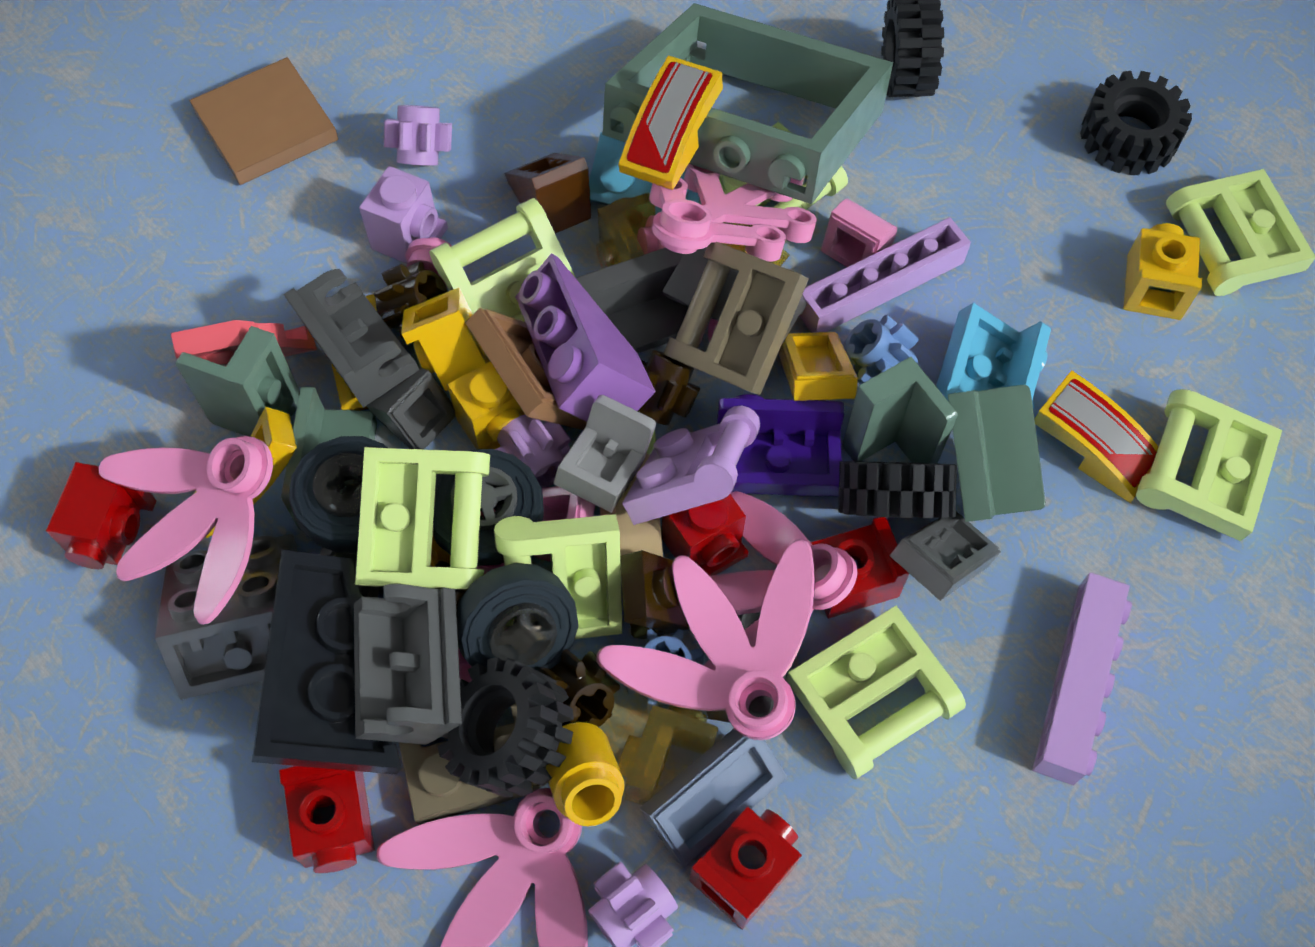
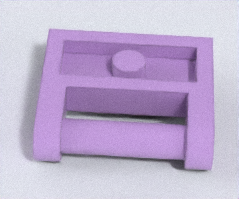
(691, 467)

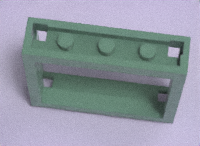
(774, 59)

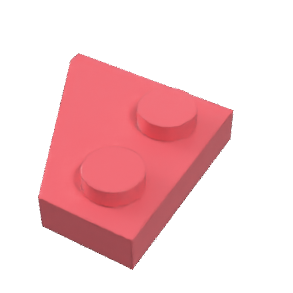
(221, 340)

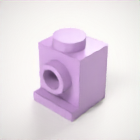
(399, 212)

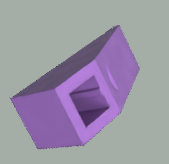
(579, 343)

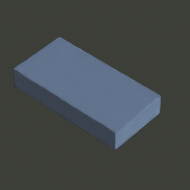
(712, 794)

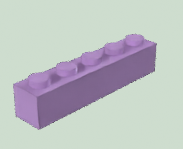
(884, 276)
(1083, 680)

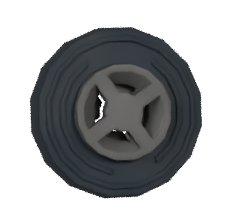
(507, 489)

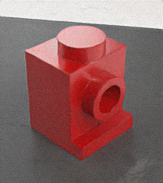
(96, 517)
(707, 534)
(879, 574)
(348, 834)
(741, 890)

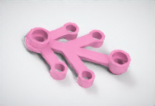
(691, 226)

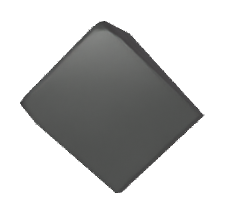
(414, 410)

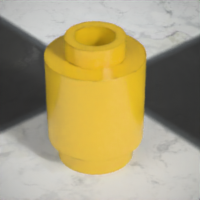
(589, 780)

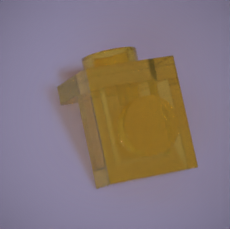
(619, 229)
(646, 756)

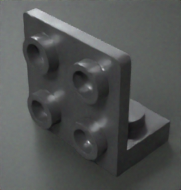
(235, 643)

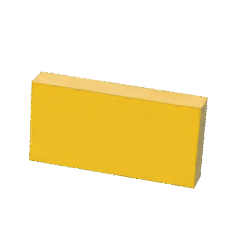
(817, 367)

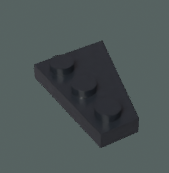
(310, 672)

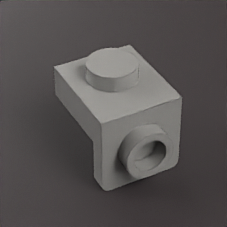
(606, 453)

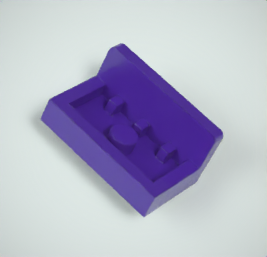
(794, 447)

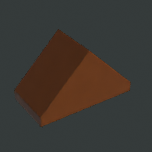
(558, 185)

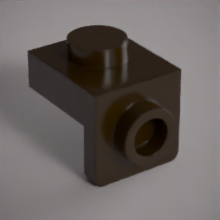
(650, 595)

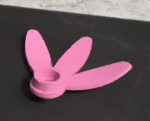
(224, 500)
(770, 535)
(739, 669)
(523, 859)

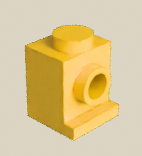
(1162, 260)
(442, 337)
(483, 405)

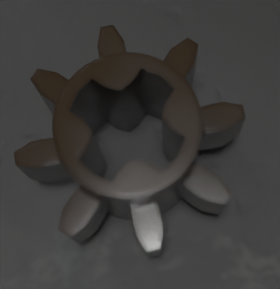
(406, 289)
(672, 388)
(587, 687)

